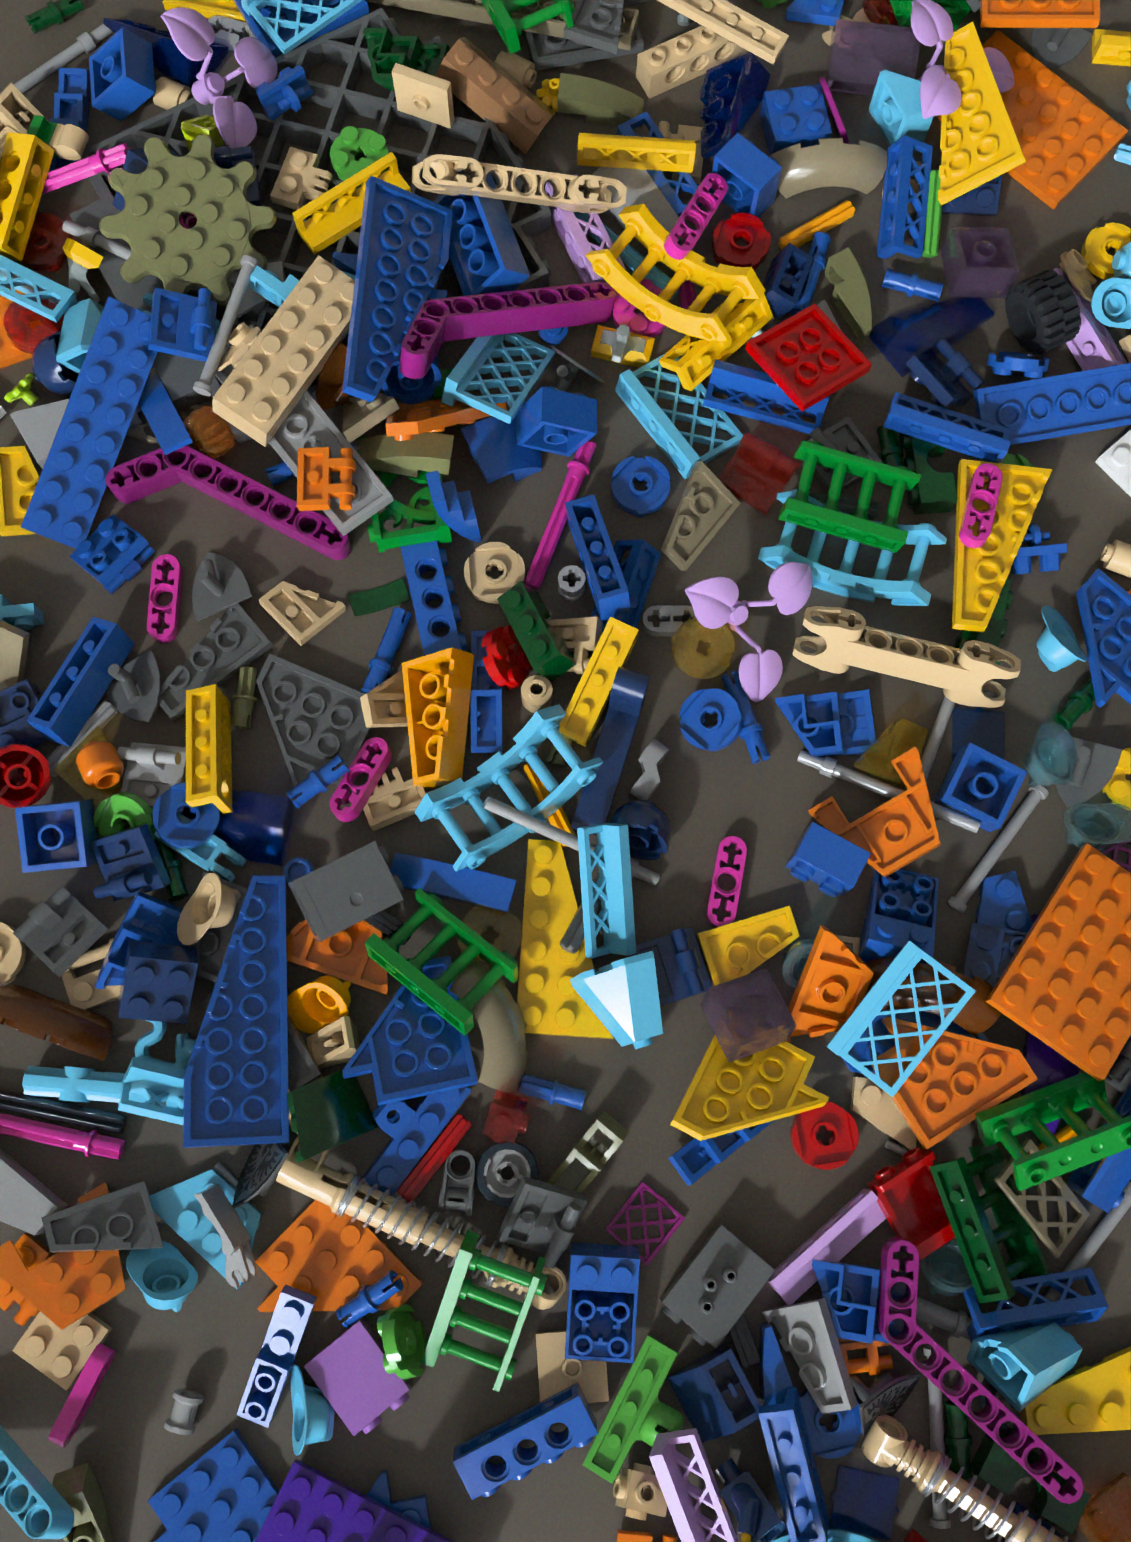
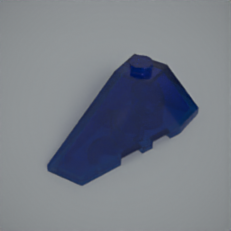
(165, 52)
(730, 98)
(923, 328)
(256, 826)

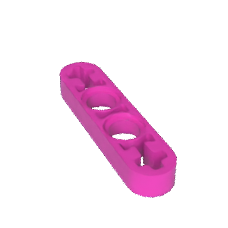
(696, 216)

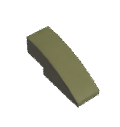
(597, 100)
(850, 294)
(423, 452)
(589, 1154)

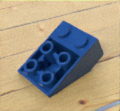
(899, 911)
(602, 1302)

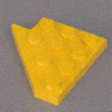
(746, 1091)

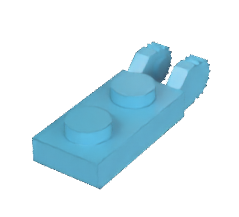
(208, 853)

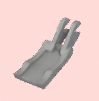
(232, 1232)

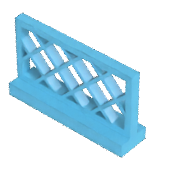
(252, 8)
(478, 361)
(662, 429)
(877, 998)

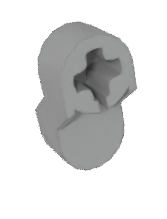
(649, 761)

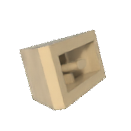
(16, 110)
(334, 1043)

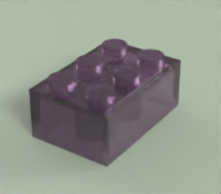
(863, 50)

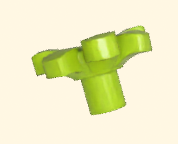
(23, 391)

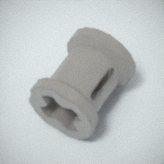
(571, 573)
(184, 1412)

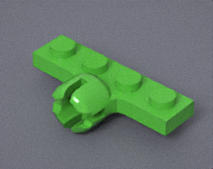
(635, 1411)

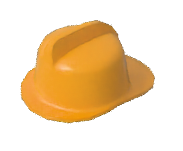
(319, 1003)

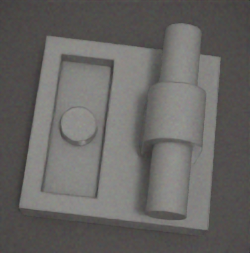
(152, 769)

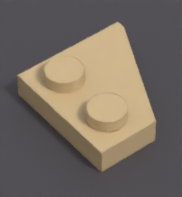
(300, 611)
(385, 704)
(879, 1109)

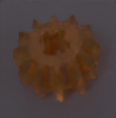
(209, 432)

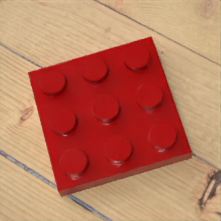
(808, 357)

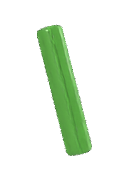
(933, 218)

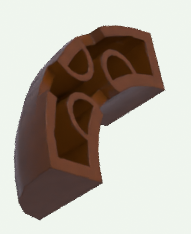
(973, 1017)
(66, 1024)

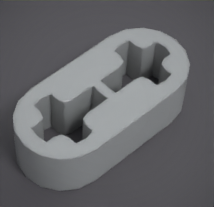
(232, 33)
(665, 613)

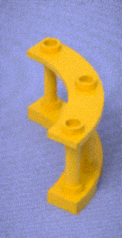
(725, 280)

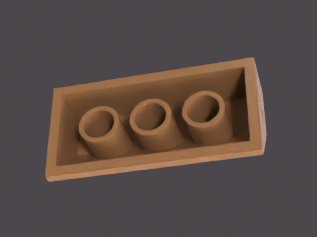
(494, 94)

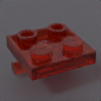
(758, 473)

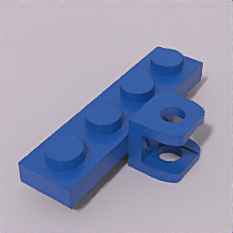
(411, 1135)

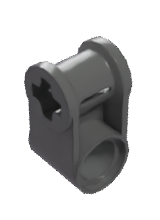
(458, 1185)

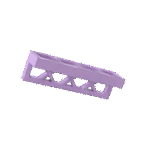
(574, 239)
(1093, 344)
(828, 1243)
(681, 1494)

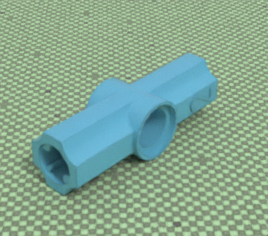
(72, 1084)

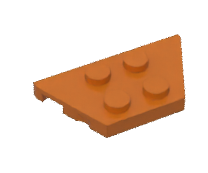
(339, 955)
(828, 987)

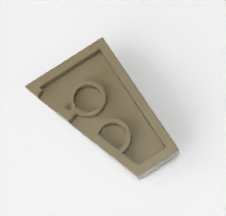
(363, 415)
(699, 516)

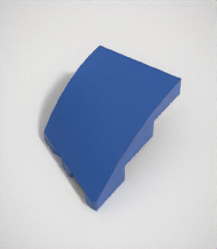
(495, 450)
(831, 721)
(146, 921)
(854, 1299)

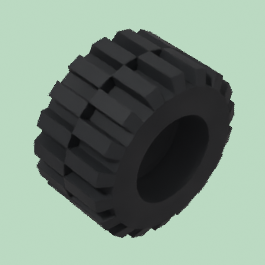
(1042, 312)

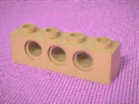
(683, 59)

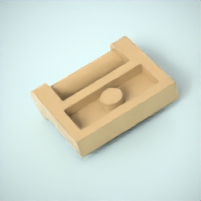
(81, 989)

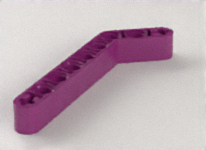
(498, 315)
(239, 499)
(967, 1387)

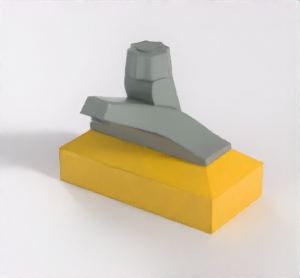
(79, 261)
(622, 346)

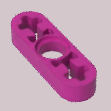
(971, 514)
(172, 610)
(361, 793)
(722, 857)
(81, 1395)

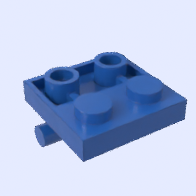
(182, 323)
(112, 553)

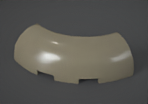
(830, 165)
(501, 1029)

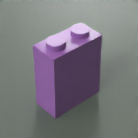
(355, 1380)

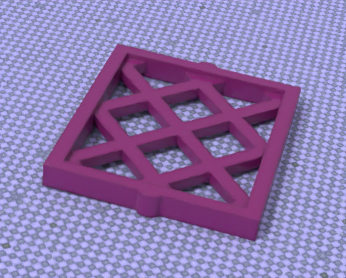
(661, 1202)

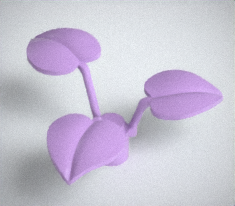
(192, 37)
(937, 92)
(717, 604)

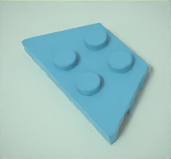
(185, 1216)

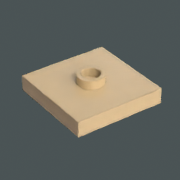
(423, 95)
(558, 1373)

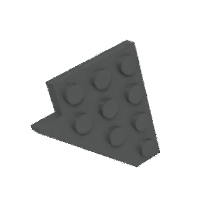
(311, 717)

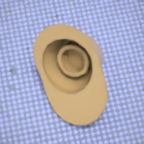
(208, 907)

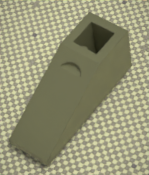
(85, 1497)

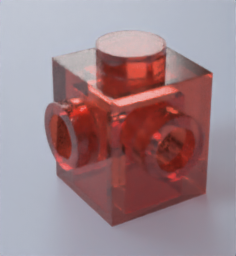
(506, 1117)

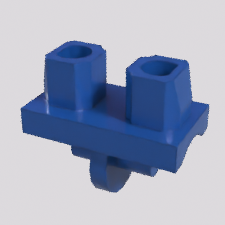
(284, 92)
(1048, 554)

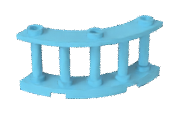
(842, 581)
(497, 771)

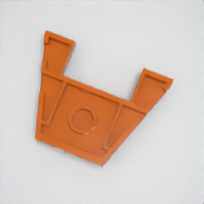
(895, 830)
(68, 1282)

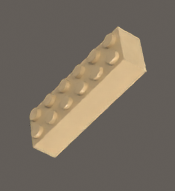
(287, 353)

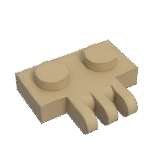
(299, 179)
(392, 801)

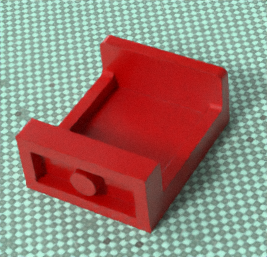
(913, 1201)

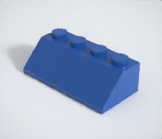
(483, 244)
(1106, 1178)

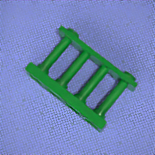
(511, 29)
(829, 518)
(435, 991)
(1047, 1105)
(461, 1287)

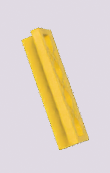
(1111, 47)
(636, 152)
(345, 215)
(701, 354)
(597, 681)
(208, 748)

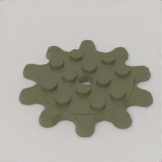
(181, 186)

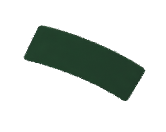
(379, 598)

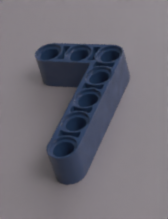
(612, 747)

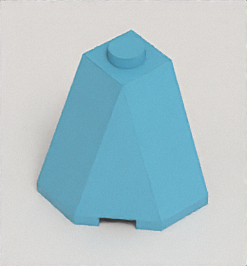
(77, 333)
(624, 998)
(1024, 1360)

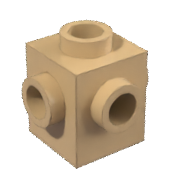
(639, 1492)

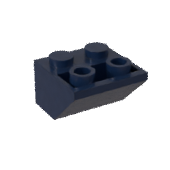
(715, 1394)

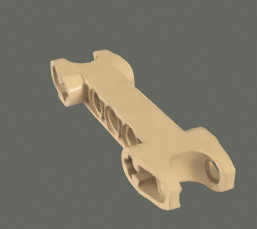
(468, 177)
(960, 672)

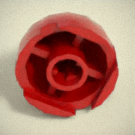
(22, 775)

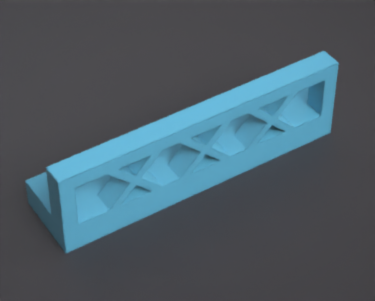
(35, 288)
(612, 888)
(156, 1084)

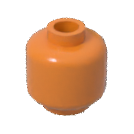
(100, 764)

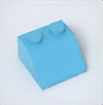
(898, 107)

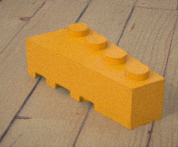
(437, 714)

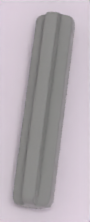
(100, 717)

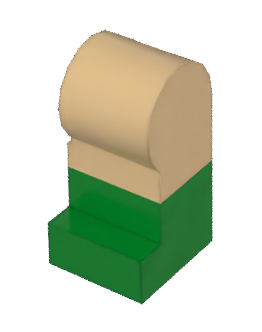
(66, 139)

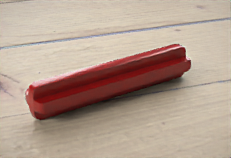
(434, 1158)

